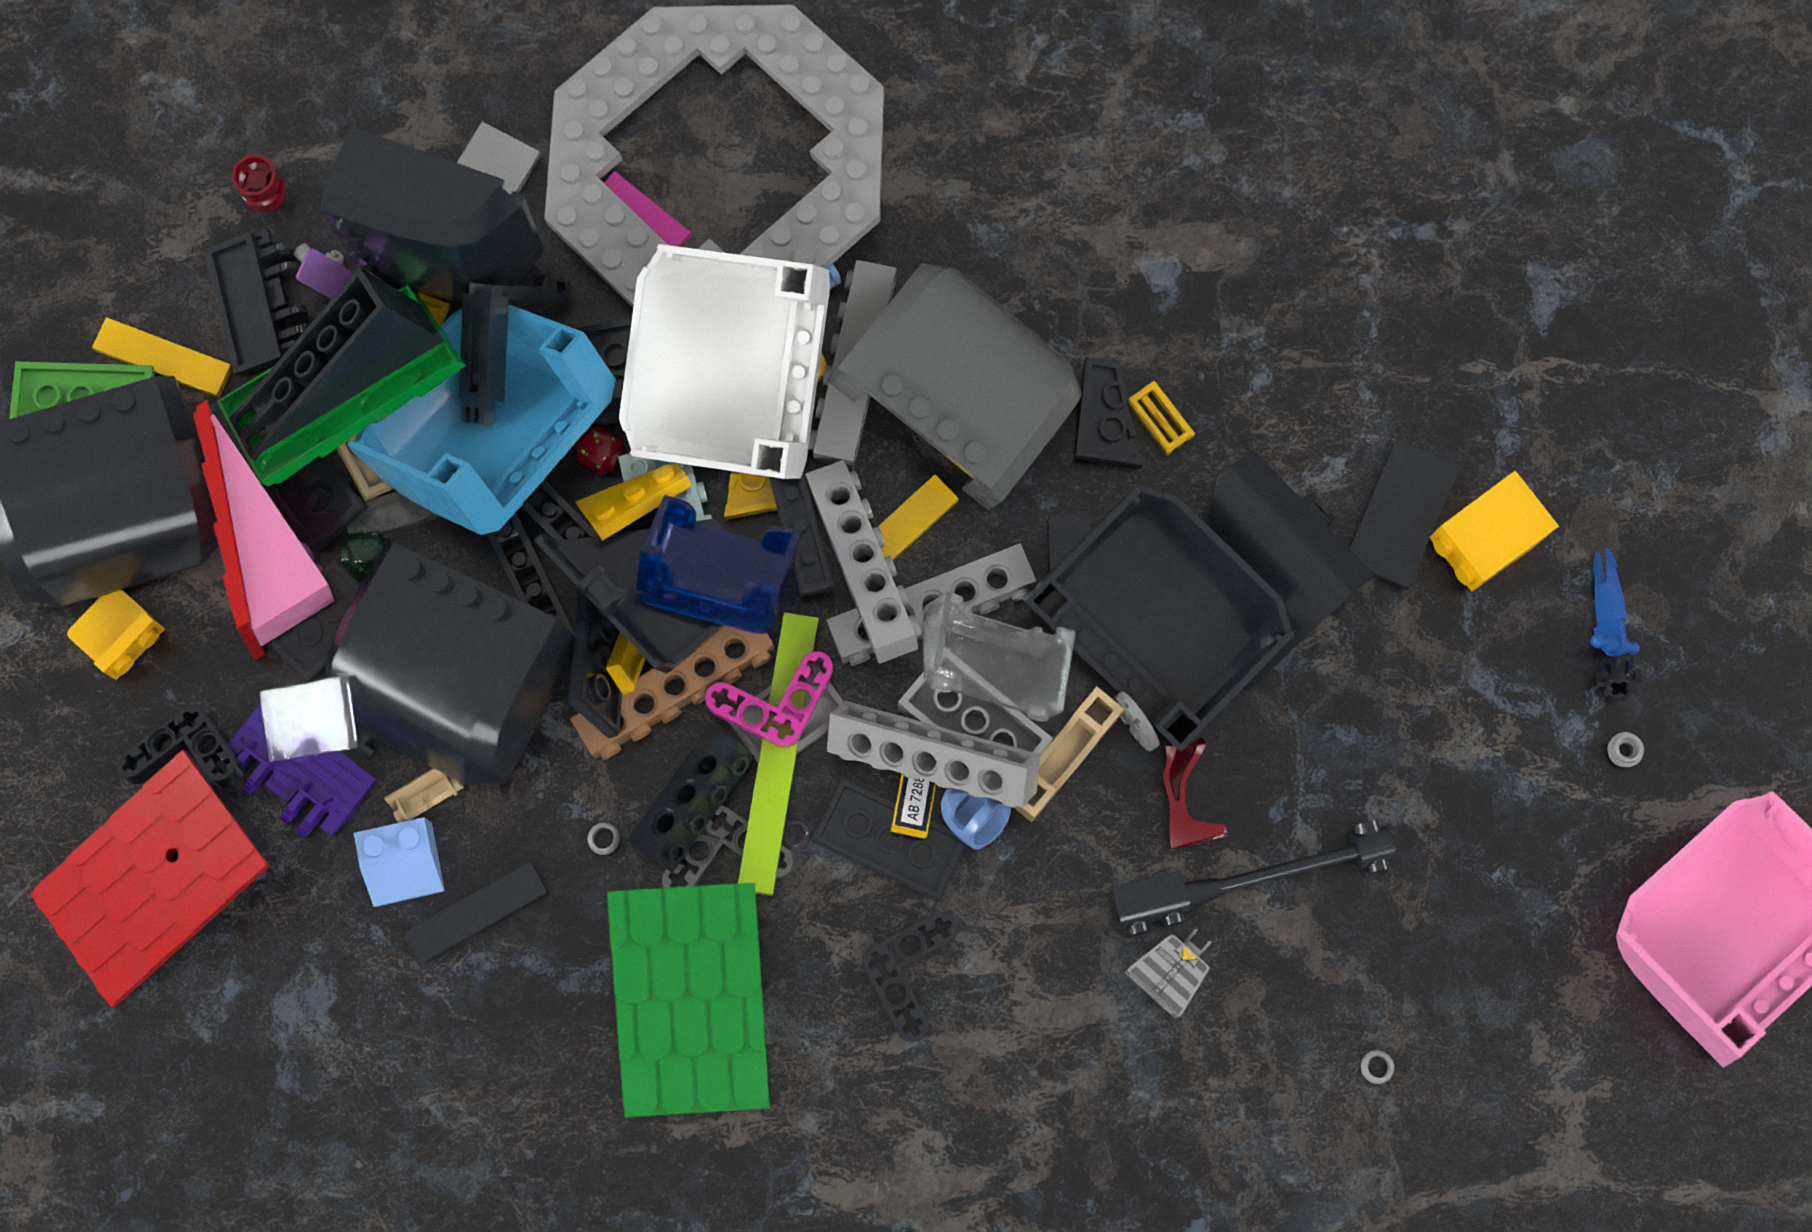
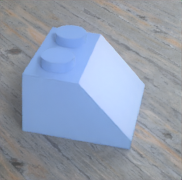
(399, 861)

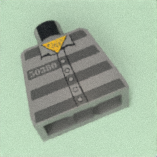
(1172, 971)

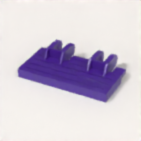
(326, 779)

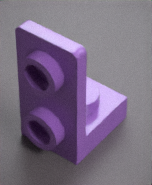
(323, 273)

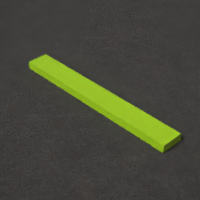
(776, 763)

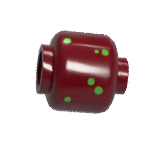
(599, 450)

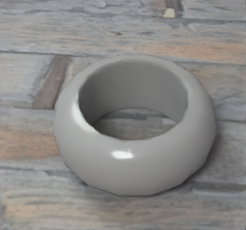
(591, 836)
(1390, 1067)

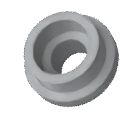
(1634, 744)

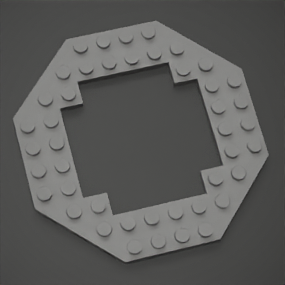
(647, 57)

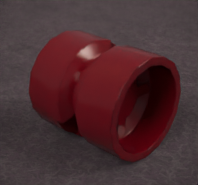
(259, 183)

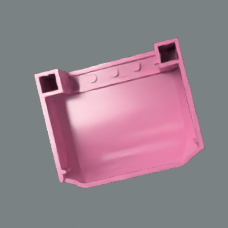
(1728, 926)

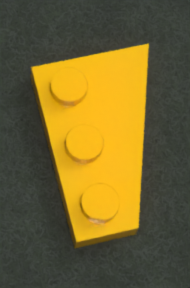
(628, 501)

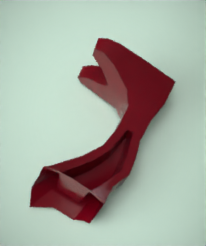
(1183, 827)

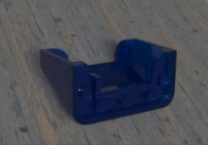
(714, 571)

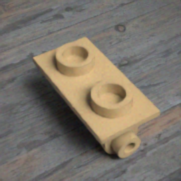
(422, 794)

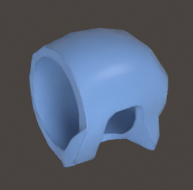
(973, 818)

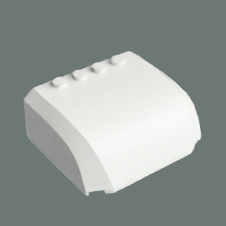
(724, 361)

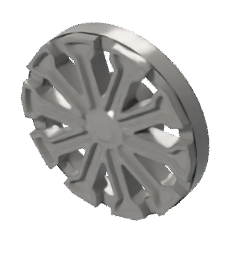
(1139, 724)

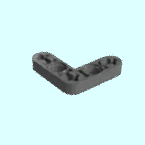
(715, 842)

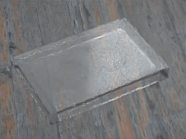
(308, 719)

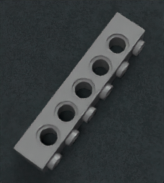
(1008, 563)
(886, 638)
(917, 739)

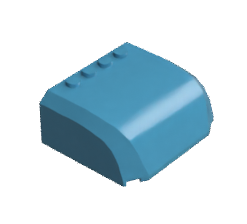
(482, 471)

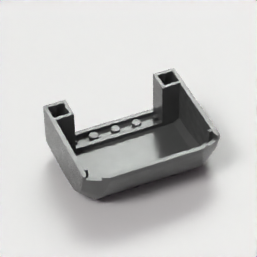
(963, 378)

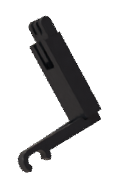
(486, 342)

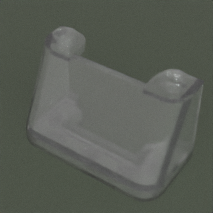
(995, 659)

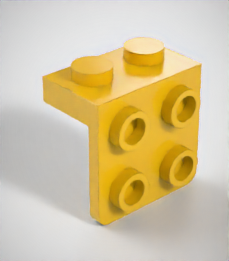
(115, 632)

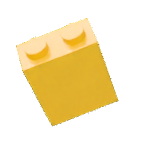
(1493, 531)

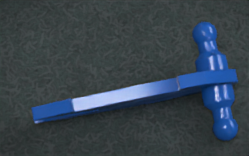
(1610, 610)

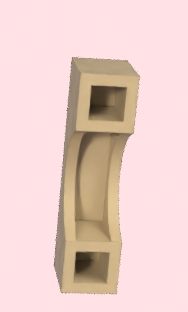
(1071, 747)

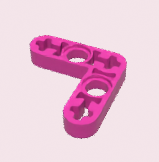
(785, 712)

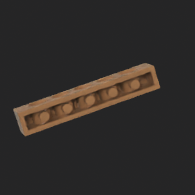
(667, 706)

